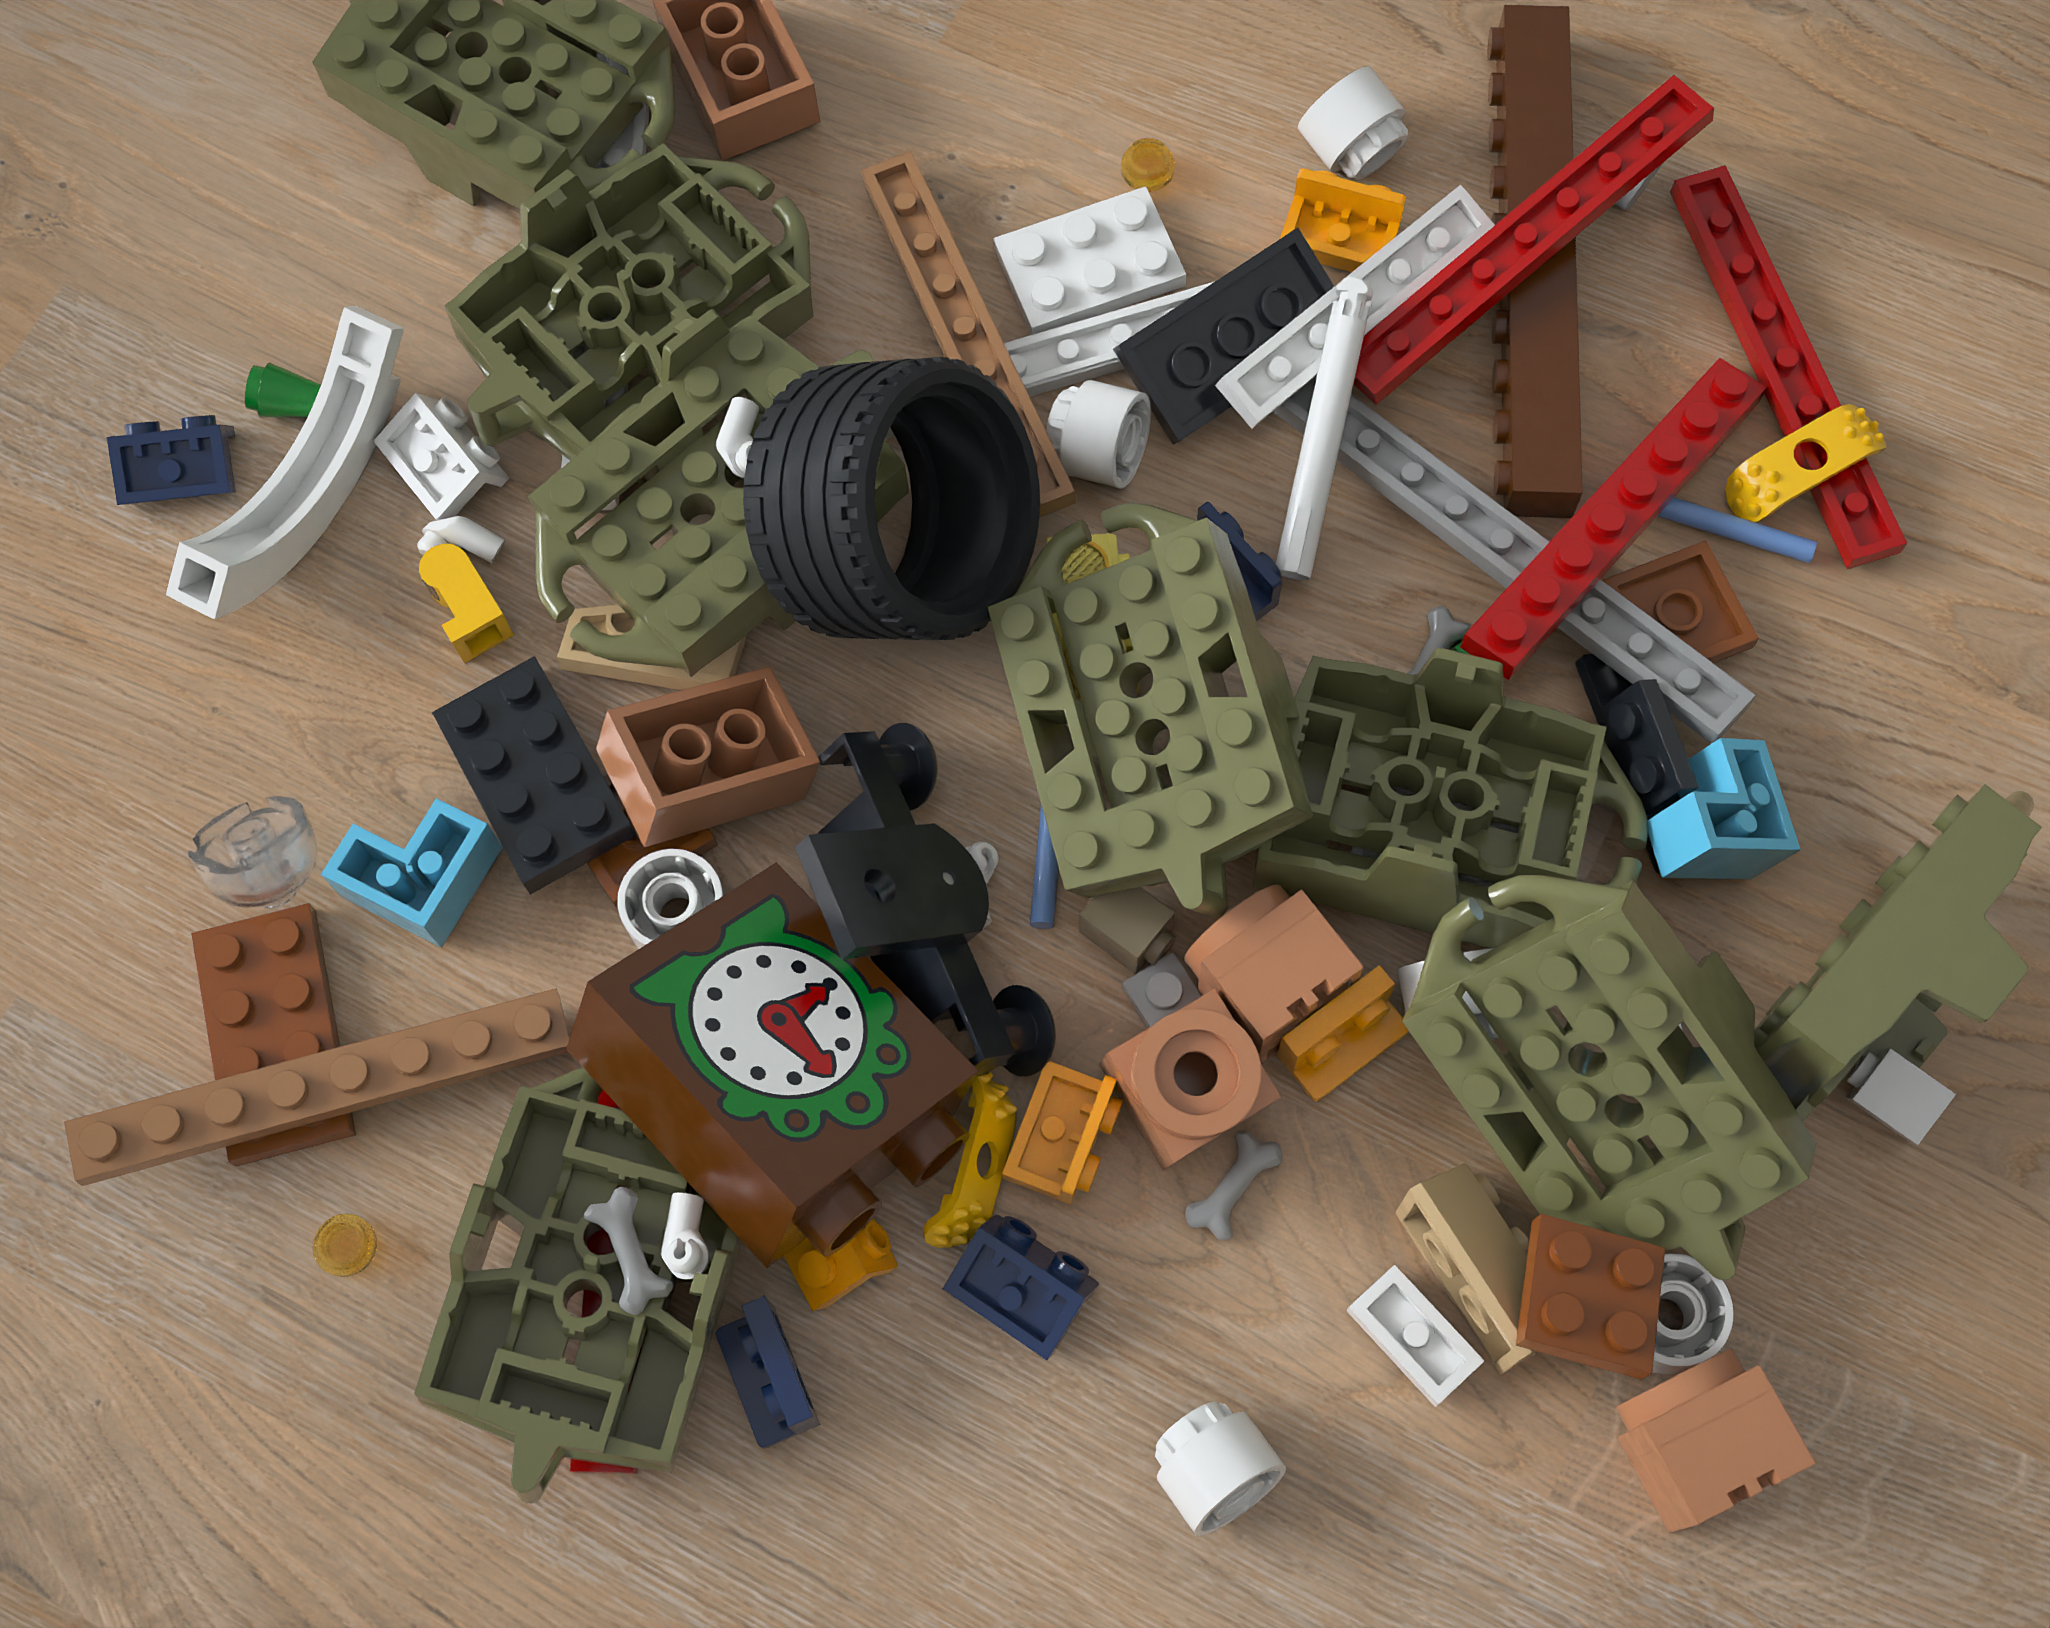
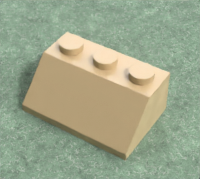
(1472, 1256)

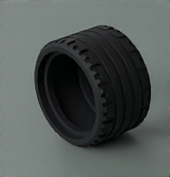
(816, 511)

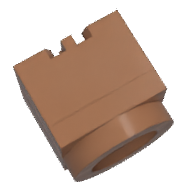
(1273, 964)
(1189, 1078)
(1710, 1440)

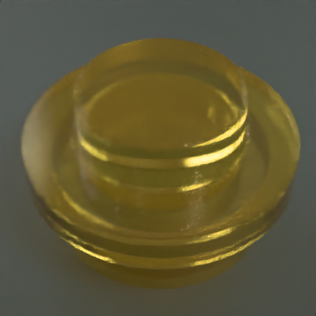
(1148, 164)
(344, 1245)

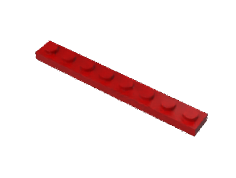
(1529, 236)
(1783, 359)
(1613, 518)

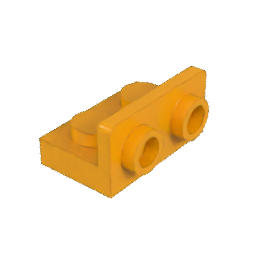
(1343, 1035)

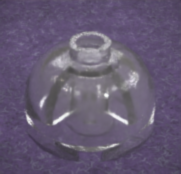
(256, 854)

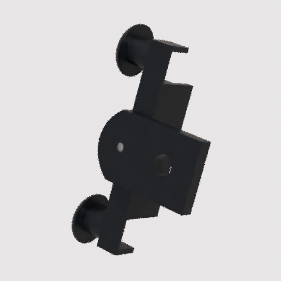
(917, 900)

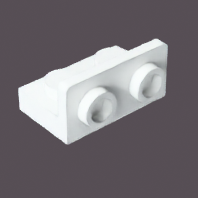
(439, 454)

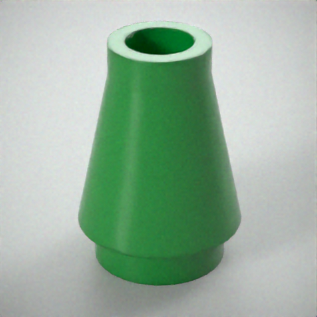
(279, 392)

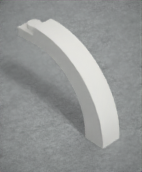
(305, 492)

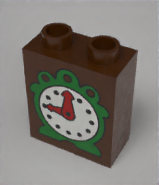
(774, 1067)

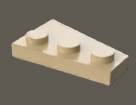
(615, 621)

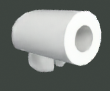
(735, 437)
(464, 534)
(682, 1243)

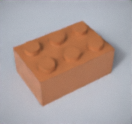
(739, 70)
(706, 755)

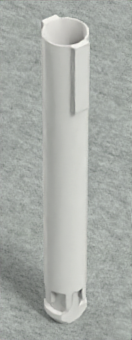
(1324, 429)

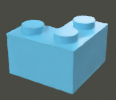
(1729, 824)
(424, 883)

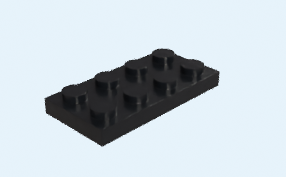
(1213, 331)
(533, 775)

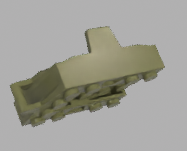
(492, 83)
(589, 261)
(703, 583)
(1446, 742)
(1225, 754)
(1907, 954)
(1624, 984)
(507, 1329)

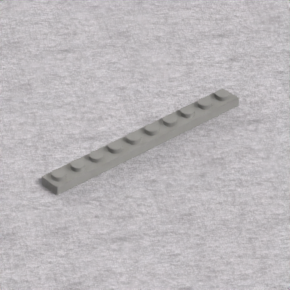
(1505, 546)

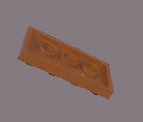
(266, 1006)

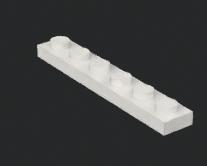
(1395, 274)

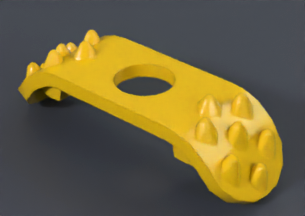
(1775, 478)
(974, 1195)

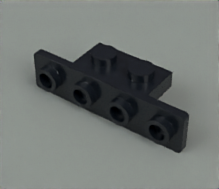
(1639, 736)

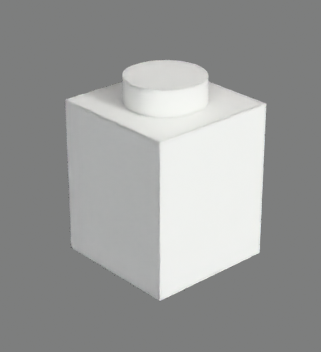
(1898, 1094)

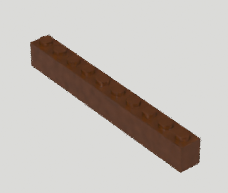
(1540, 315)

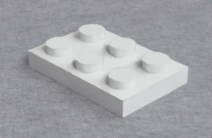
(1089, 261)

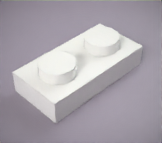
(1415, 1335)

